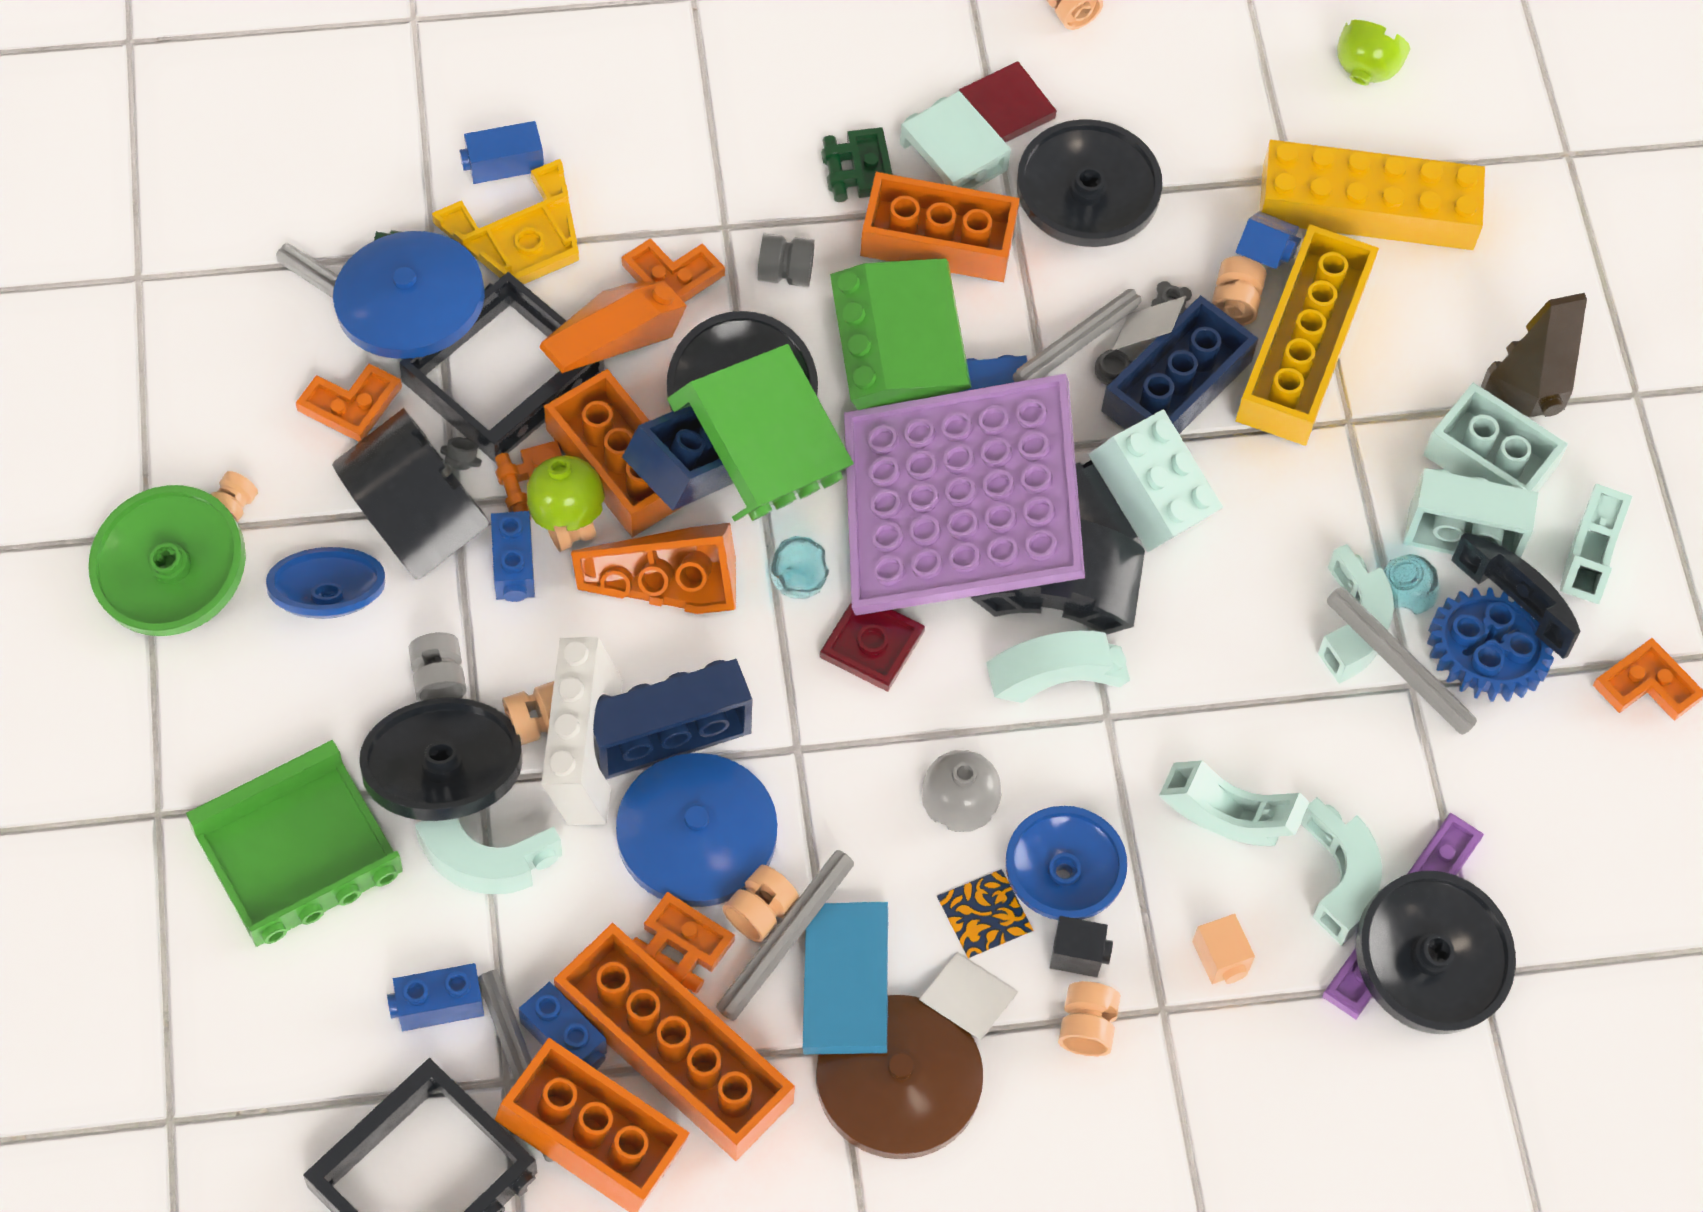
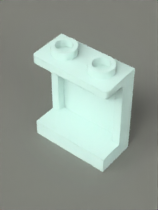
(956, 142)

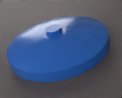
(408, 294)
(696, 828)

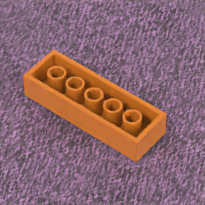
(676, 1041)

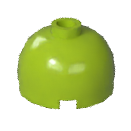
(1370, 53)
(565, 493)

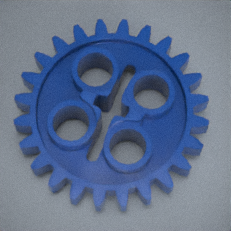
(1489, 645)

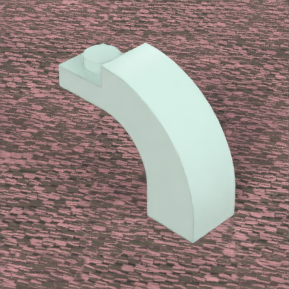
(1594, 544)
(1343, 649)
(1055, 660)
(1228, 810)
(1358, 866)
(485, 867)

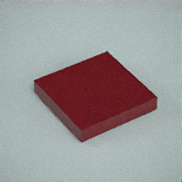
(1010, 101)
(873, 645)

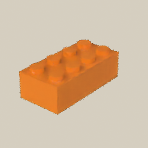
(939, 221)
(597, 426)
(591, 1126)

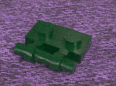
(867, 154)

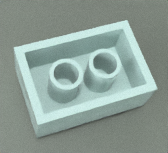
(1494, 442)
(1155, 480)
(1457, 504)

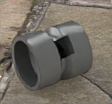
(786, 260)

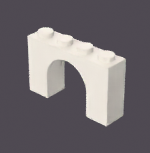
(570, 761)

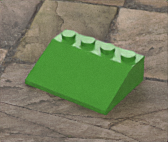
(899, 331)

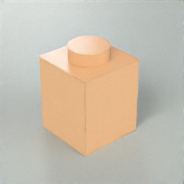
(1223, 950)

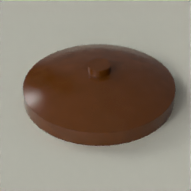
(913, 1094)

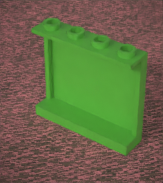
(767, 430)
(294, 844)

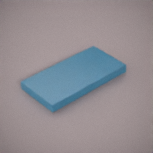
(846, 979)

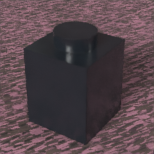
(1080, 946)

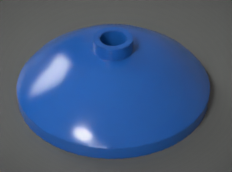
(325, 582)
(1068, 841)

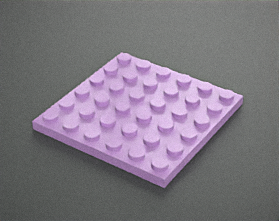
(962, 495)

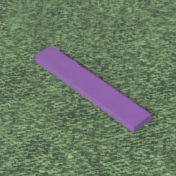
(1444, 853)

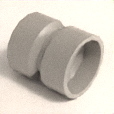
(437, 666)

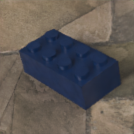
(1182, 368)
(676, 458)
(671, 717)

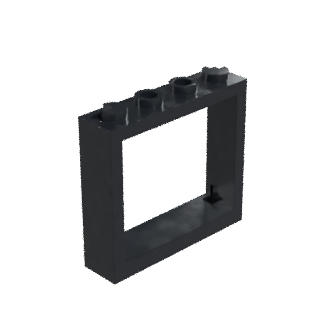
(530, 413)
(391, 1113)

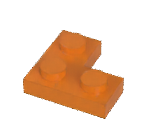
(685, 275)
(353, 410)
(1652, 672)

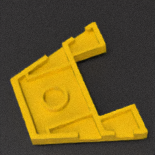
(525, 242)

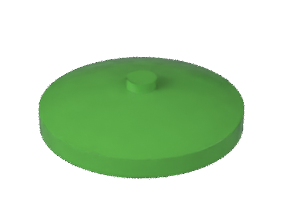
(167, 560)

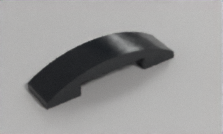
(1522, 583)

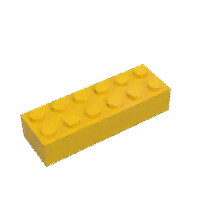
(1374, 194)
(1307, 335)

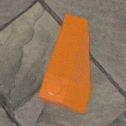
(615, 324)
(672, 568)

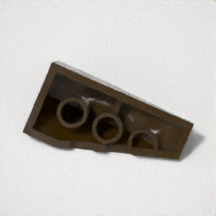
(1541, 366)

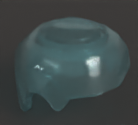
(799, 567)
(1413, 582)

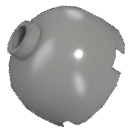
(961, 790)

